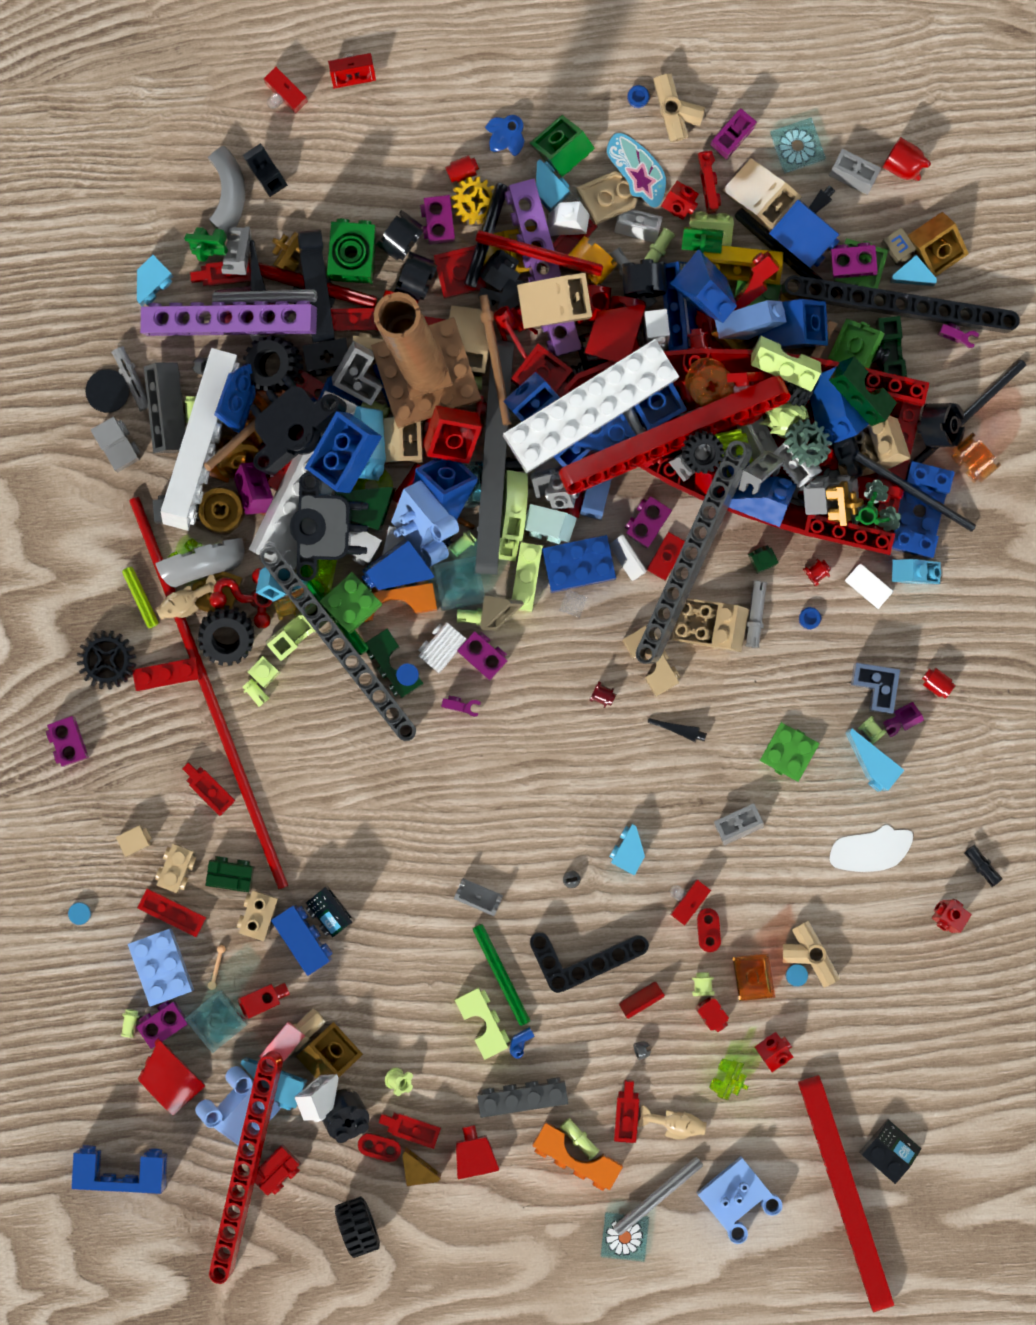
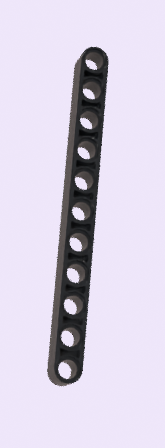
(910, 300)

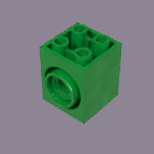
(348, 238)

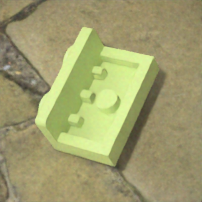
(718, 222)

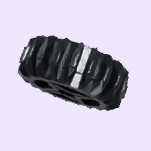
(93, 646)

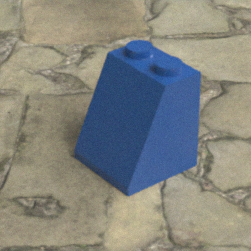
(805, 234)
(705, 288)
(804, 326)
(448, 482)
(396, 568)

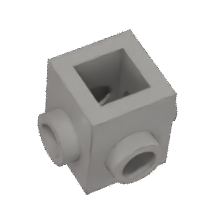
(557, 494)

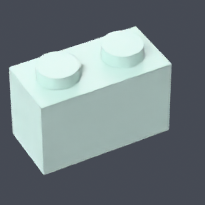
(549, 523)

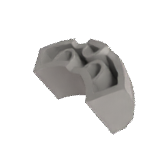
(232, 190)
(204, 562)

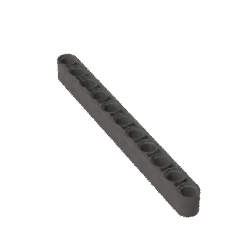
(493, 469)
(685, 560)
(342, 653)

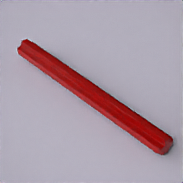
(539, 253)
(333, 290)

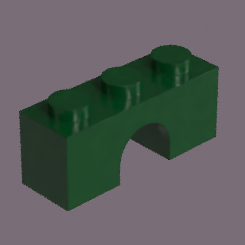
(893, 341)
(850, 382)
(381, 648)

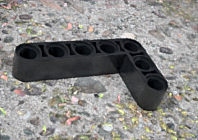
(314, 278)
(586, 964)

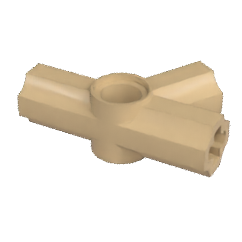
(684, 113)
(800, 954)

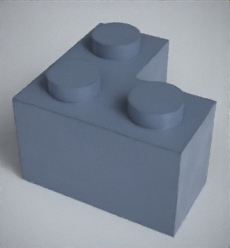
(882, 682)

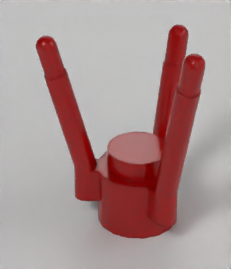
(505, 318)

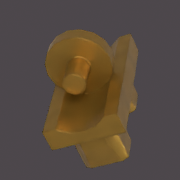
(284, 259)
(845, 504)

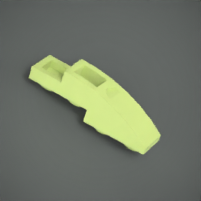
(513, 513)

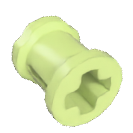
(872, 730)

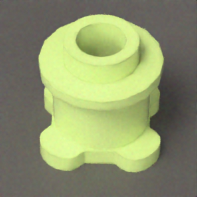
(703, 984)
(398, 1081)

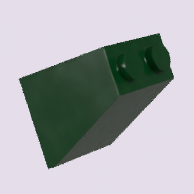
(379, 503)

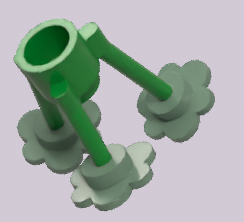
(868, 513)

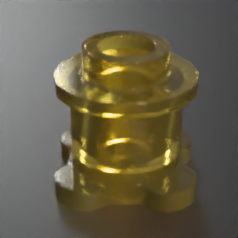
(285, 607)

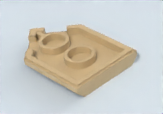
(606, 197)

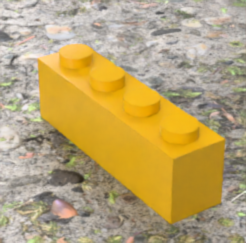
(737, 261)

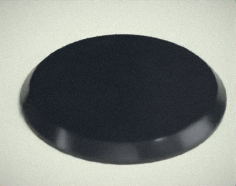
(107, 391)

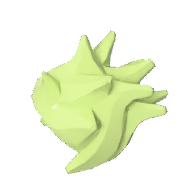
(783, 417)

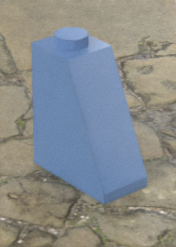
(752, 320)
(595, 500)

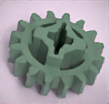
(798, 437)

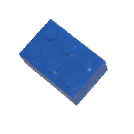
(343, 452)
(579, 564)
(302, 939)

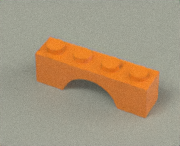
(419, 597)
(601, 1170)

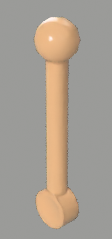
(212, 984)

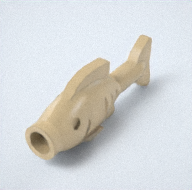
(182, 602)
(678, 1124)

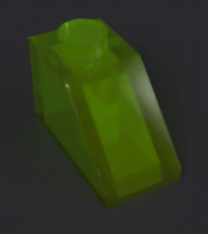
(325, 576)

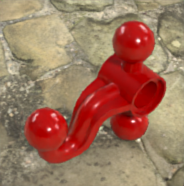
(218, 598)

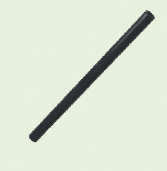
(976, 406)
(890, 476)

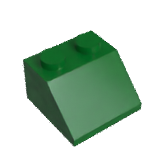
(562, 145)

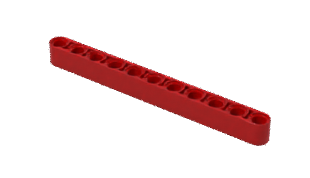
(671, 435)
(239, 1175)
(846, 1193)

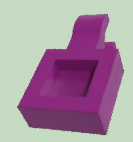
(953, 333)
(454, 703)
(904, 717)

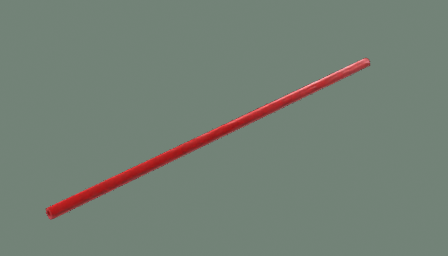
(213, 706)

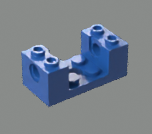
(531, 398)
(919, 534)
(87, 1173)

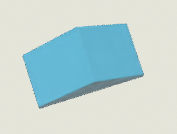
(914, 273)

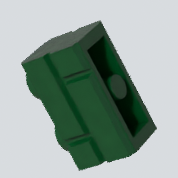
(230, 875)

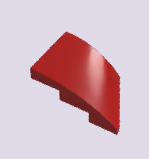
(615, 332)
(169, 1079)

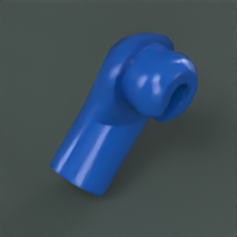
(518, 1042)

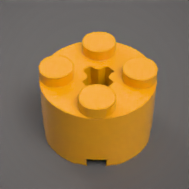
(594, 254)

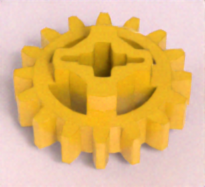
(472, 208)

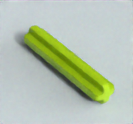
(140, 597)

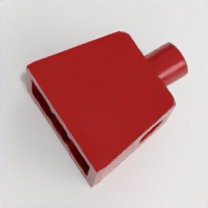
(253, 1004)
(474, 1155)

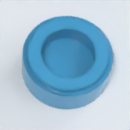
(79, 913)
(796, 975)

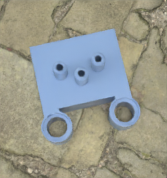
(424, 523)
(231, 1112)
(734, 1194)

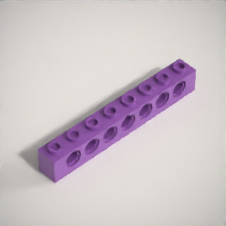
(528, 191)
(303, 324)

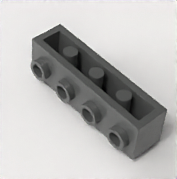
(165, 406)
(524, 1098)

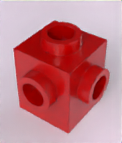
(680, 200)
(951, 915)
(774, 1051)

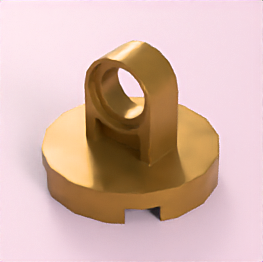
(242, 453)

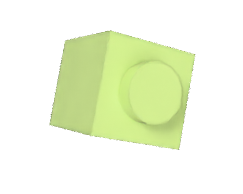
(264, 672)

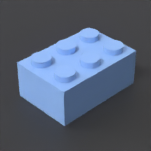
(160, 967)

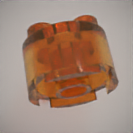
(700, 374)
(975, 458)

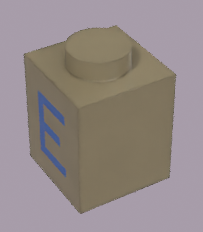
(899, 246)

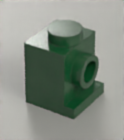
(763, 558)

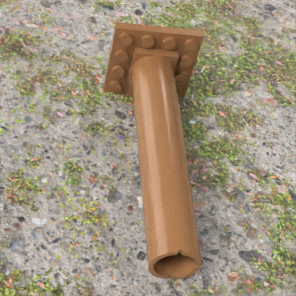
(420, 362)

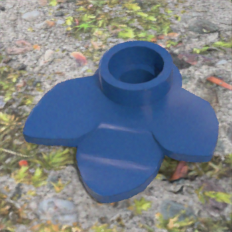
(503, 136)

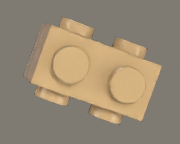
(175, 869)
(261, 917)

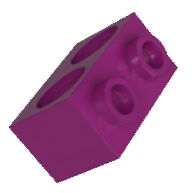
(733, 133)
(442, 219)
(854, 267)
(253, 489)
(652, 524)
(478, 660)
(72, 739)
(165, 1028)

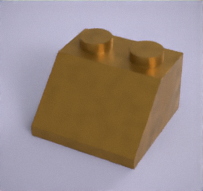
(938, 243)
(329, 1053)

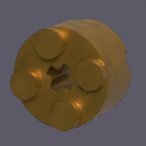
(233, 513)

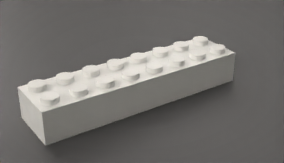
(590, 406)
(197, 444)
(275, 525)

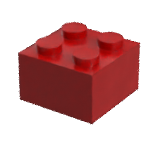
(452, 434)

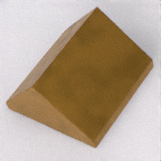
(417, 1170)

